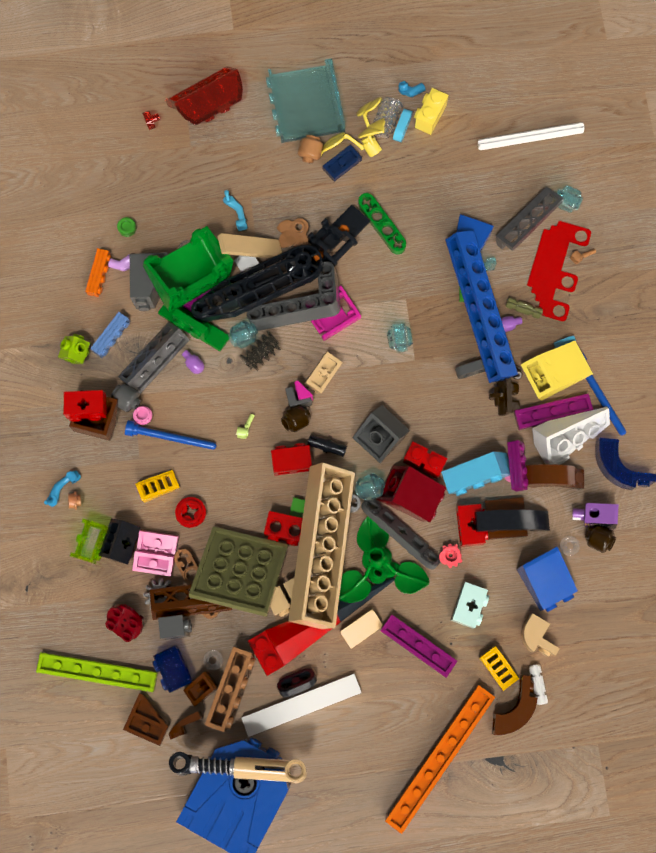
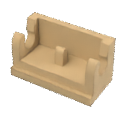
(323, 373)

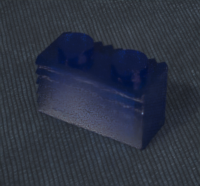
(172, 669)

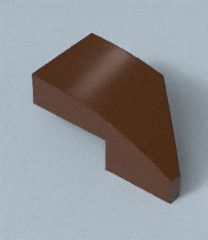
(179, 728)

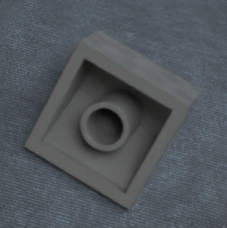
(380, 433)

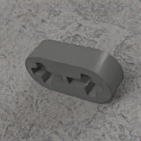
(470, 369)

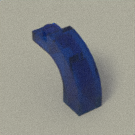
(612, 468)

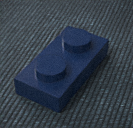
(342, 163)

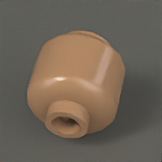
(310, 148)

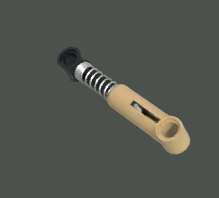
(240, 767)

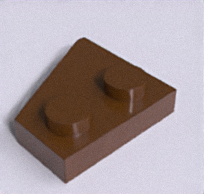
(146, 721)

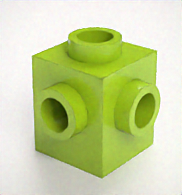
(74, 349)

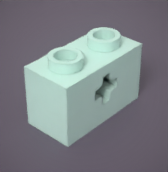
(470, 593)

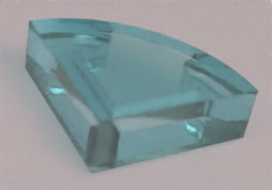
(490, 264)

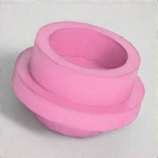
(142, 415)

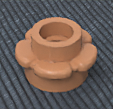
(74, 500)

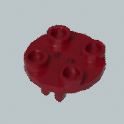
(124, 622)

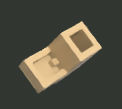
(532, 634)

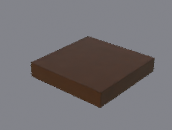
(506, 504)

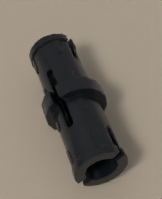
(327, 445)

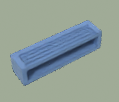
(110, 334)

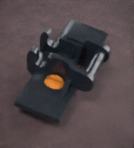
(343, 229)

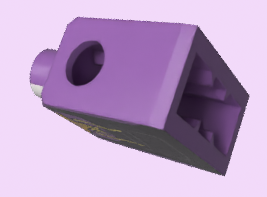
(606, 514)

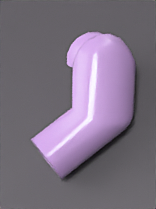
(122, 265)

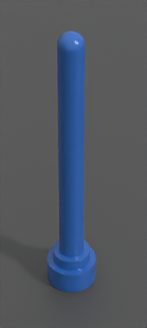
(604, 402)
(135, 429)

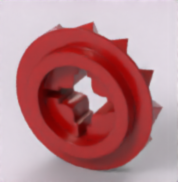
(182, 509)

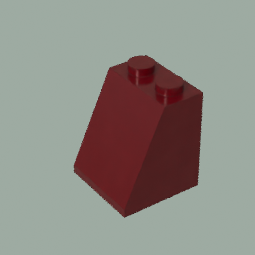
(412, 493)

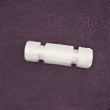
(539, 687)

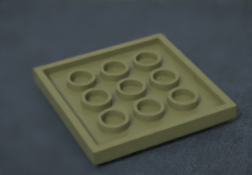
(239, 571)

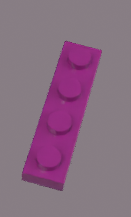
(542, 413)
(418, 646)

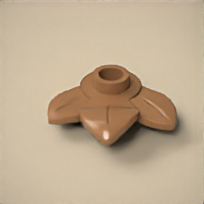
(290, 235)

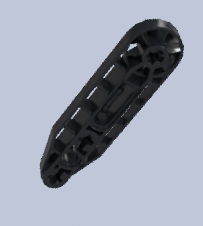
(259, 284)

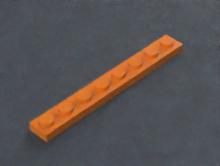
(439, 759)

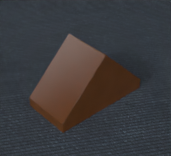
(201, 688)

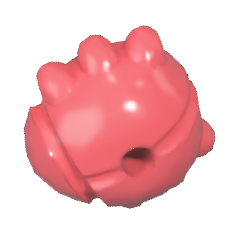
(450, 561)

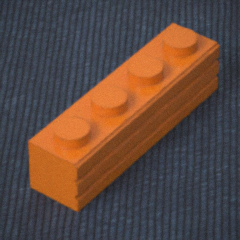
(97, 273)

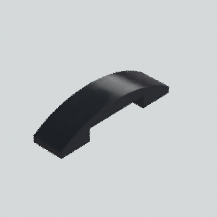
(512, 520)

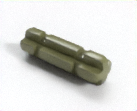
(524, 307)

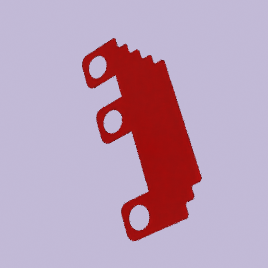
(548, 263)

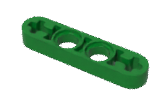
(384, 222)

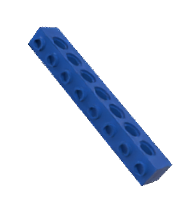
(481, 306)

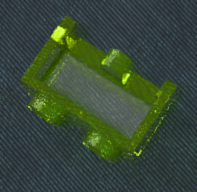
(90, 542)

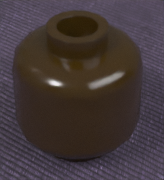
(295, 418)
(600, 538)

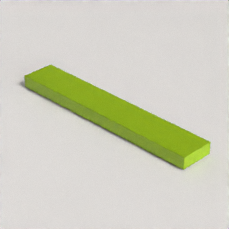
(97, 672)

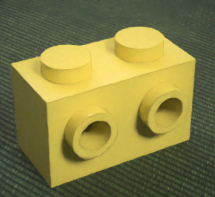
(431, 111)

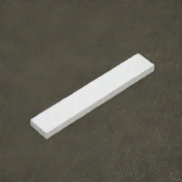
(301, 705)

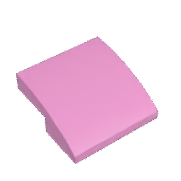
(155, 553)

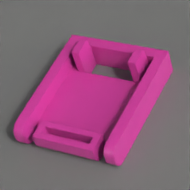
(337, 323)

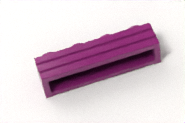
(517, 465)

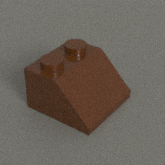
(100, 429)

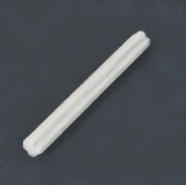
(529, 136)

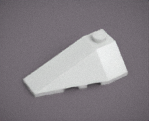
(564, 435)

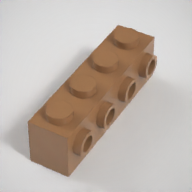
(228, 692)

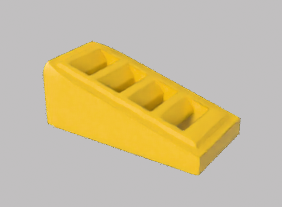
(147, 482)
(494, 651)

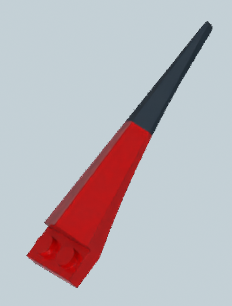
(286, 641)

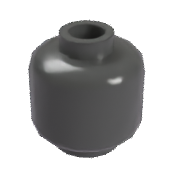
(127, 397)

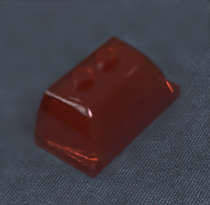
(208, 96)

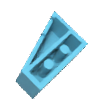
(476, 473)

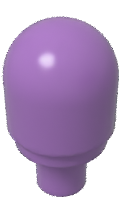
(509, 323)
(193, 362)

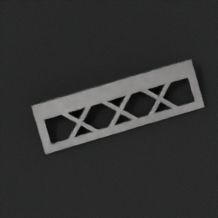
(526, 216)
(154, 359)

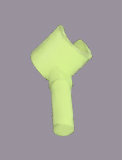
(243, 432)

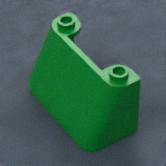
(189, 269)

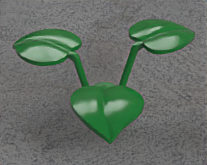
(372, 538)

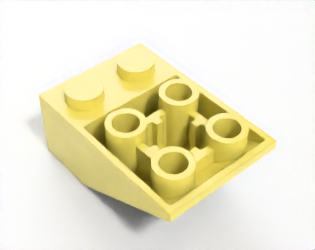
(556, 370)

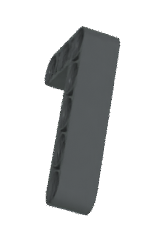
(303, 308)

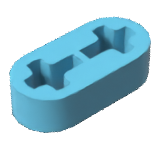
(402, 125)

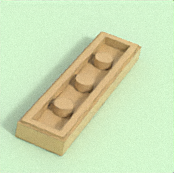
(249, 246)

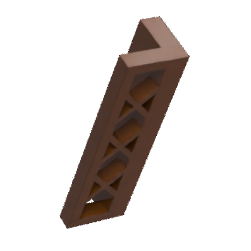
(185, 607)

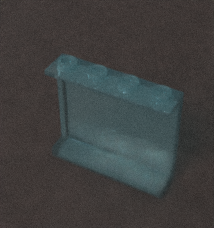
(306, 102)

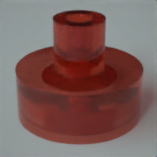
(150, 119)

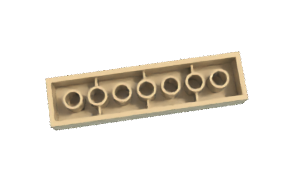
(322, 547)

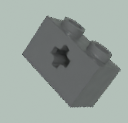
(174, 627)

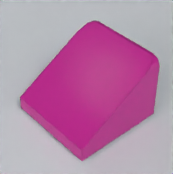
(302, 392)

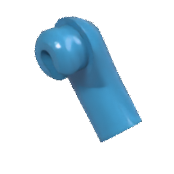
(410, 91)

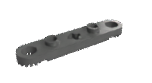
(408, 539)

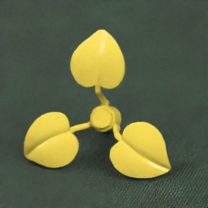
(369, 141)

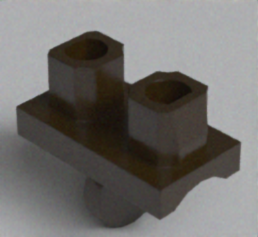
(503, 397)

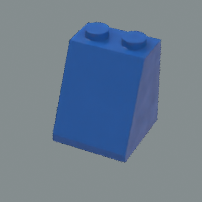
(548, 580)

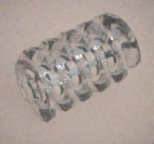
(389, 111)

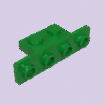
(203, 331)

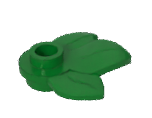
(384, 570)

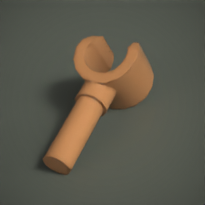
(577, 257)

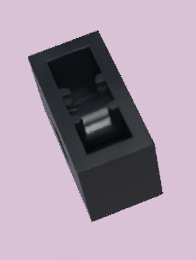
(119, 541)

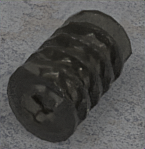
(260, 351)

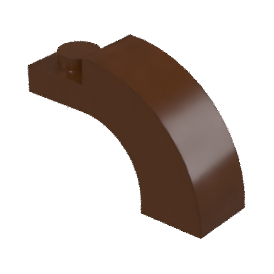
(555, 476)
(520, 714)

